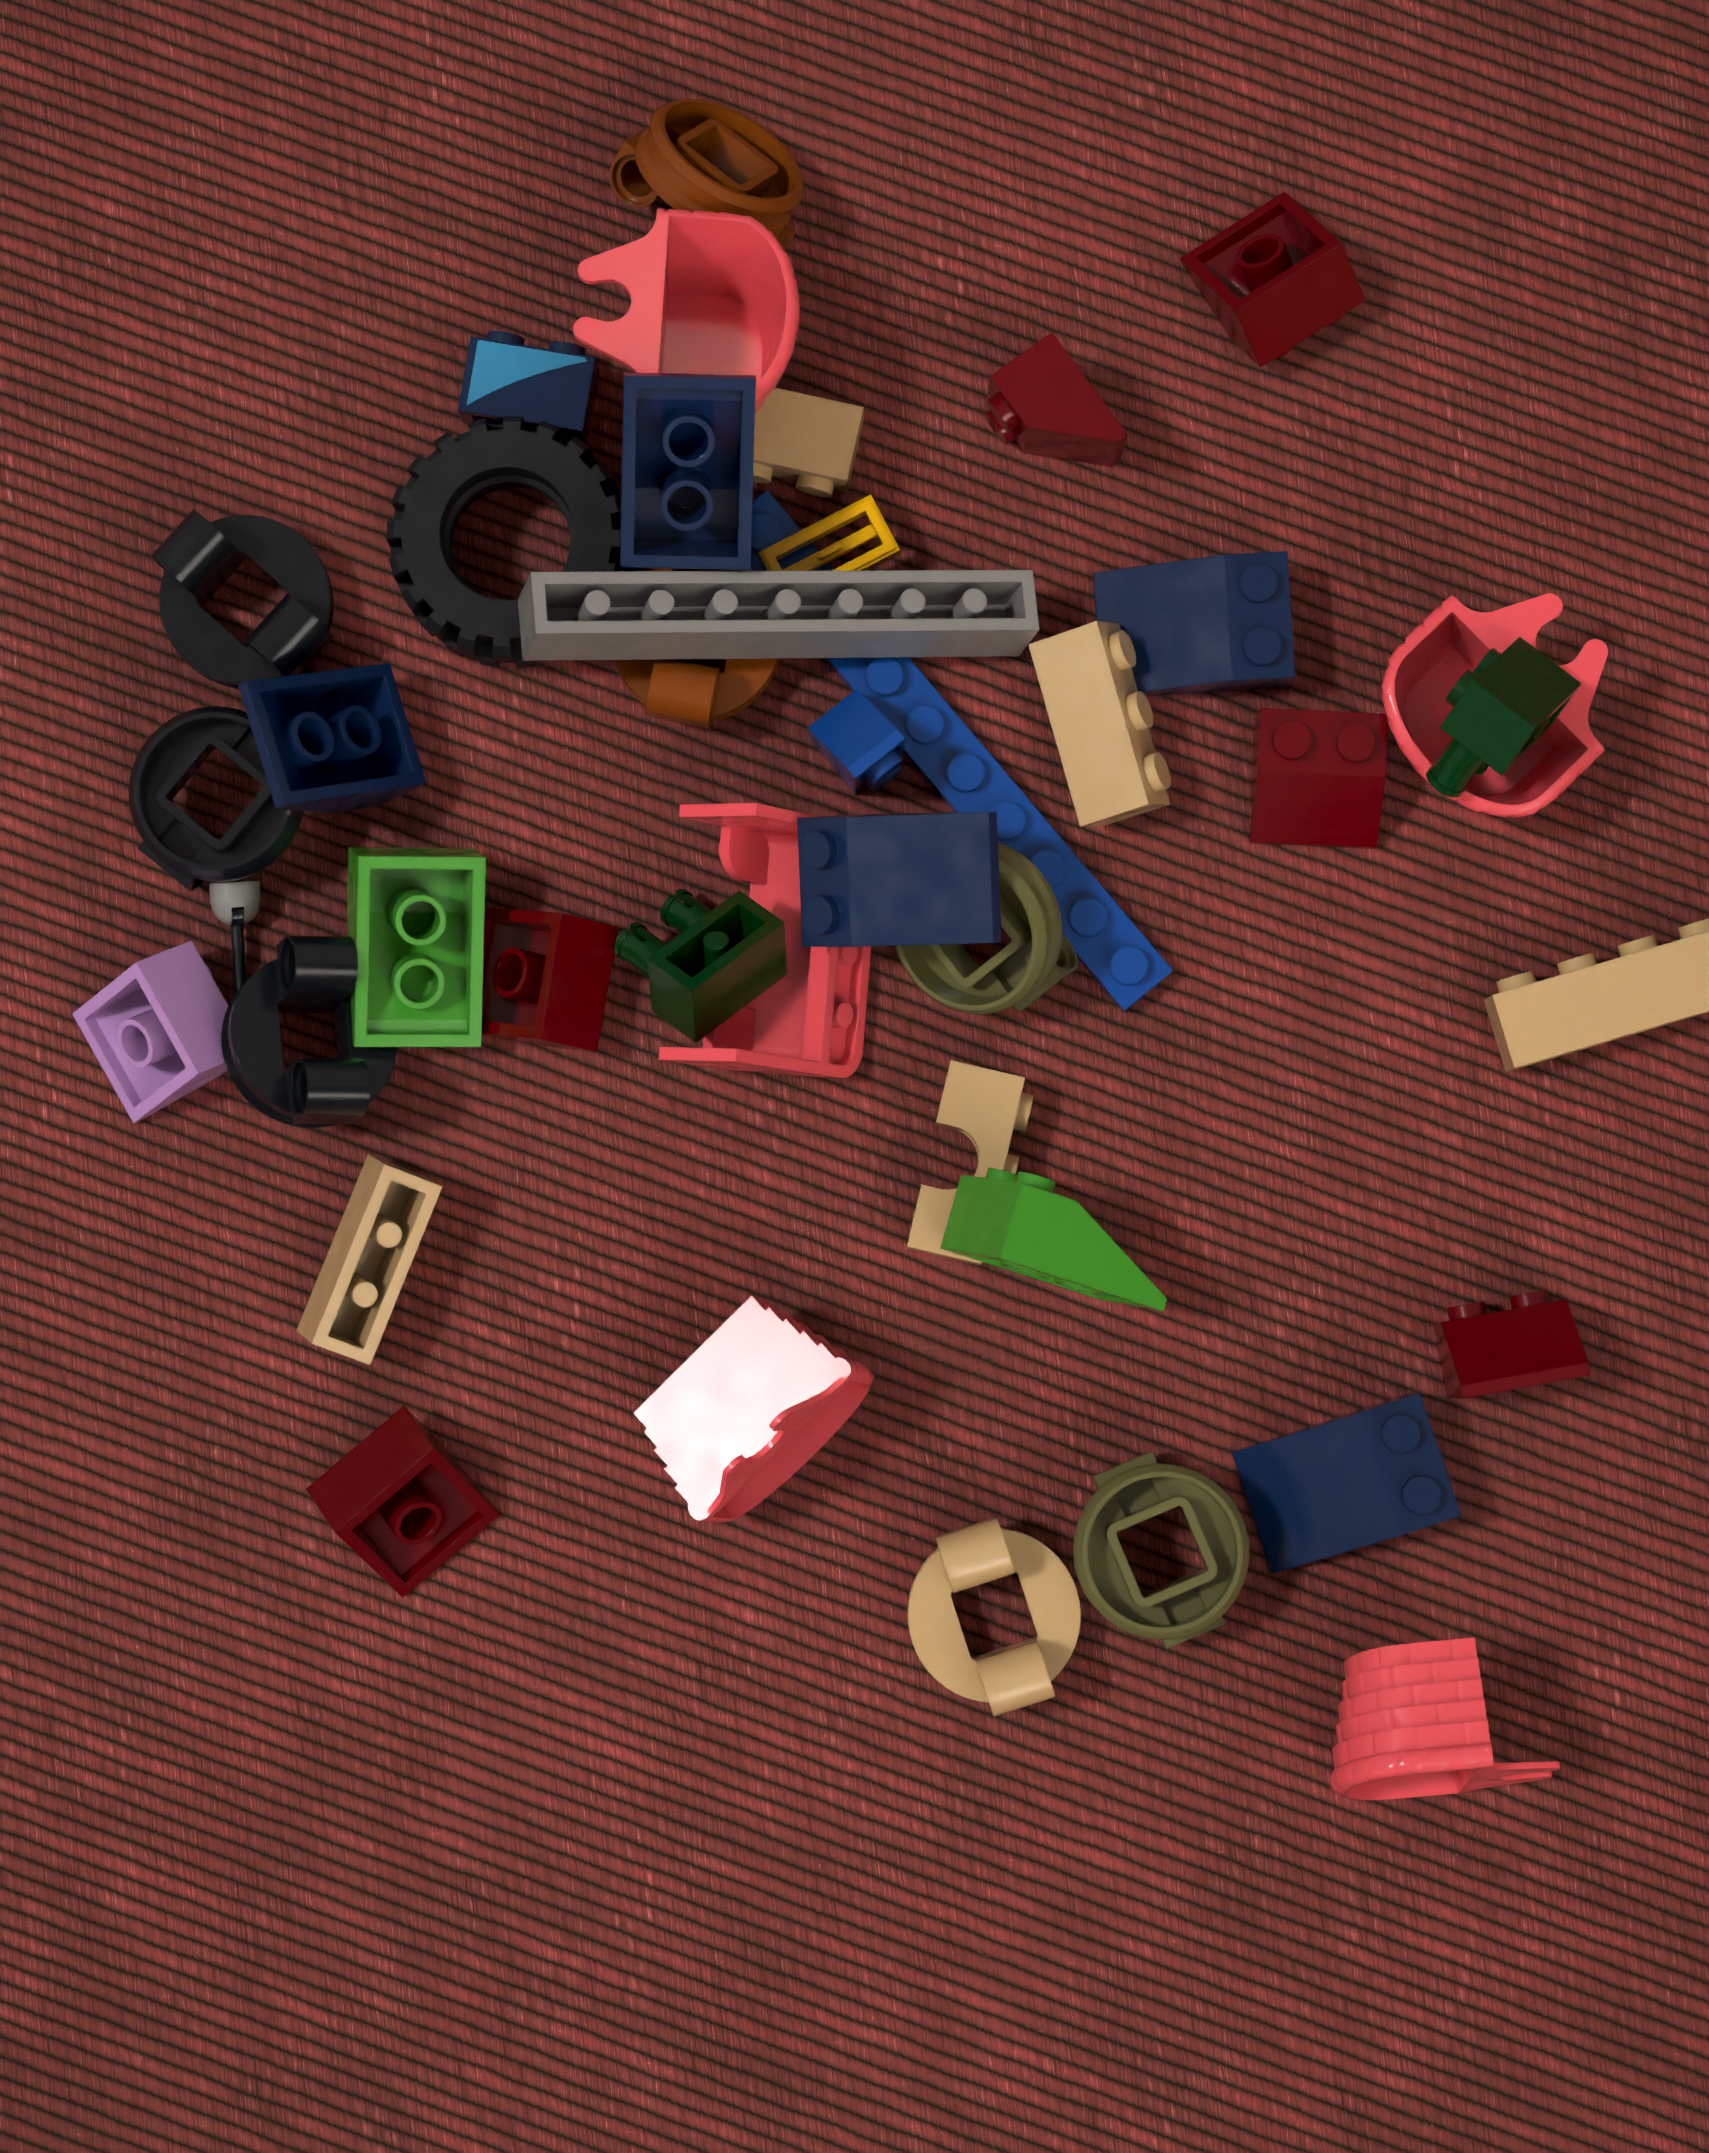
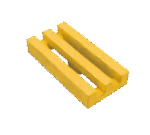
(835, 521)

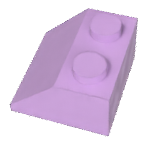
(157, 1029)

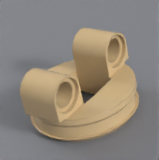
(1012, 1674)

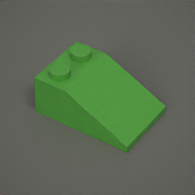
(417, 945)
(1043, 1236)

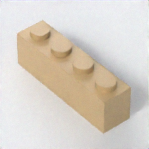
(1601, 1000)

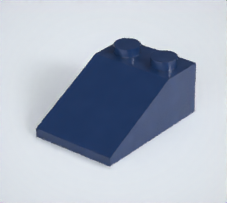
(687, 471)
(1204, 622)
(333, 739)
(899, 879)
(1346, 1483)

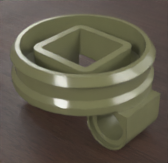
(1019, 972)
(1181, 1607)

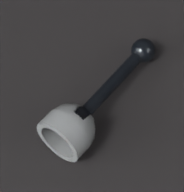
(235, 906)

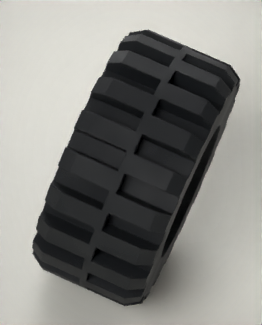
(459, 475)

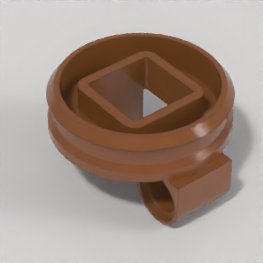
(669, 165)
(693, 691)

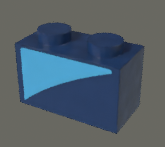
(529, 382)

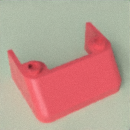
(815, 1013)

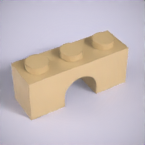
(986, 1110)

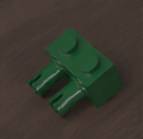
(1499, 714)
(713, 965)

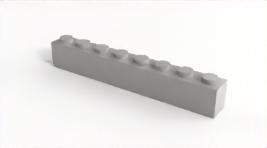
(776, 614)

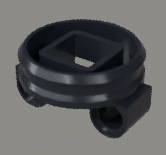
(199, 561)
(176, 839)
(306, 977)

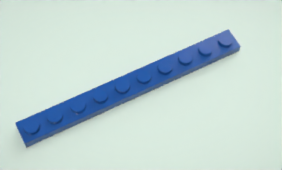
(975, 782)

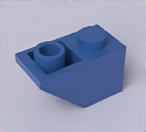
(859, 743)

